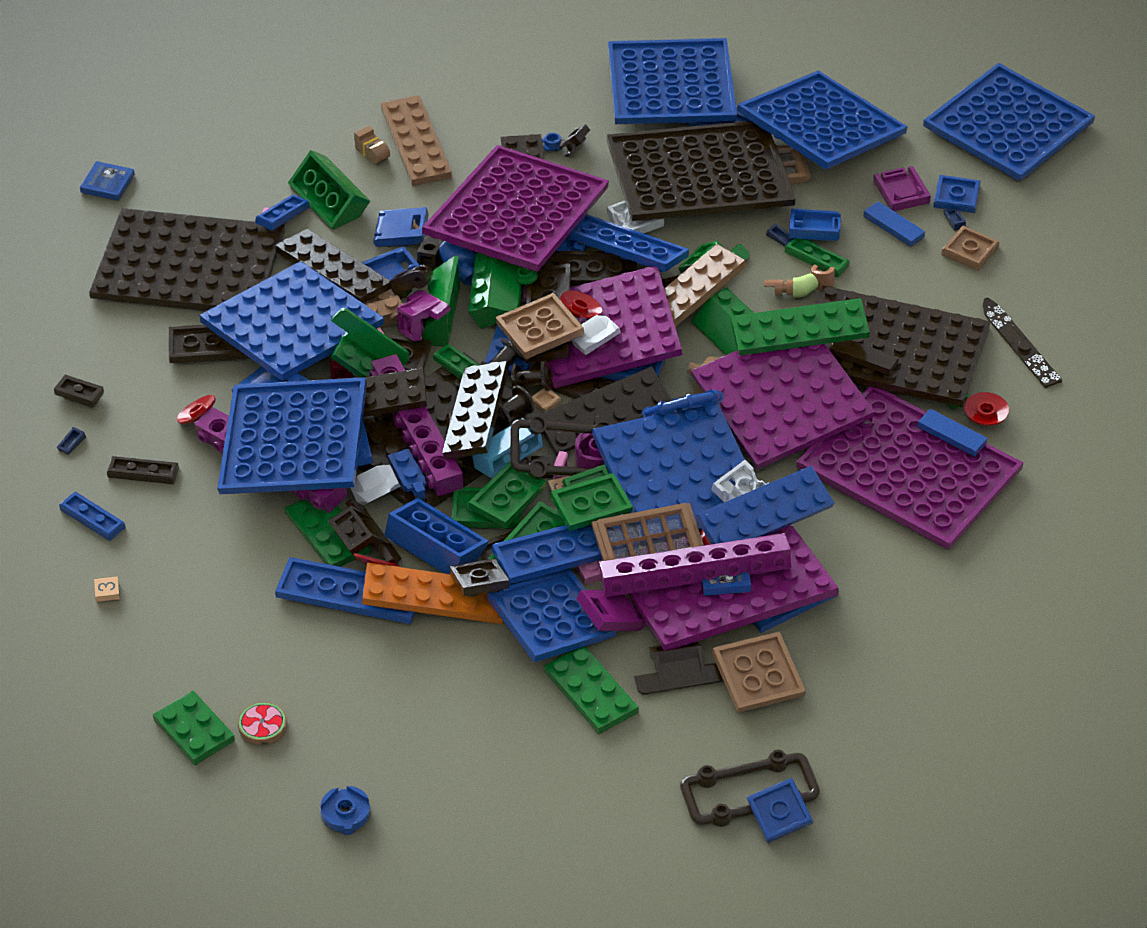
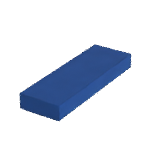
(282, 212)
(894, 223)
(952, 432)
(92, 516)

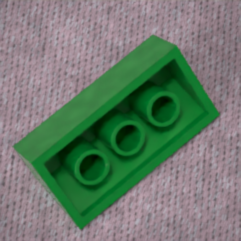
(328, 190)
(445, 287)
(493, 289)
(715, 319)

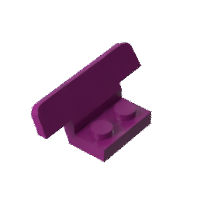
(419, 306)

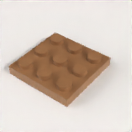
(540, 325)
(758, 672)

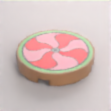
(262, 723)

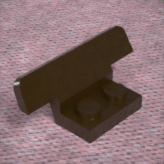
(359, 530)
(677, 670)

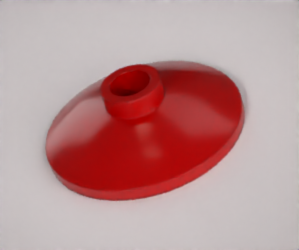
(581, 304)
(986, 408)
(196, 409)
(364, 559)

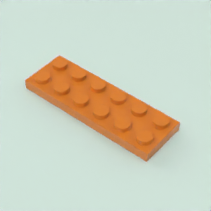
(423, 593)

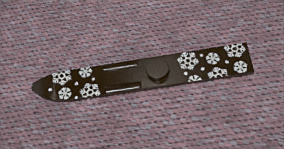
(1020, 344)

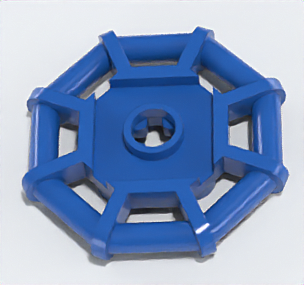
(684, 403)

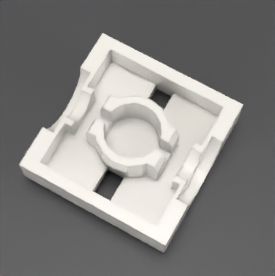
(620, 215)
(745, 482)

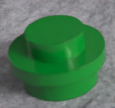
(526, 276)

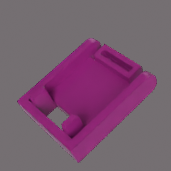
(902, 190)
(618, 611)

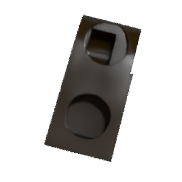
(429, 252)
(413, 278)

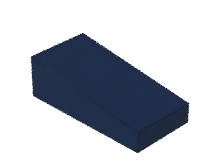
(954, 218)
(778, 235)
(71, 440)

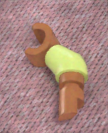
(805, 284)

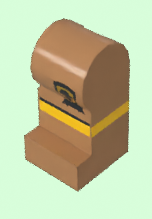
(370, 145)

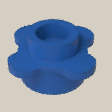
(551, 142)

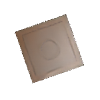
(970, 248)

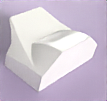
(597, 332)
(374, 484)

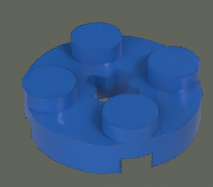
(345, 821)

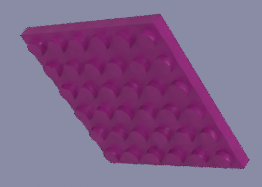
(646, 326)
(783, 399)

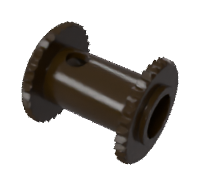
(507, 353)
(533, 377)
(514, 405)

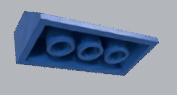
(433, 536)

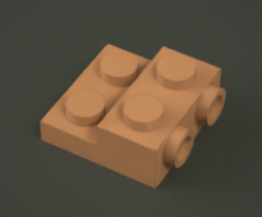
(386, 306)

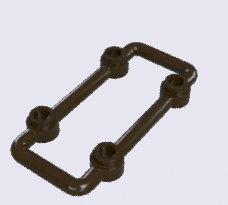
(536, 426)
(721, 813)

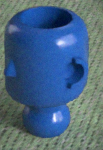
(466, 260)

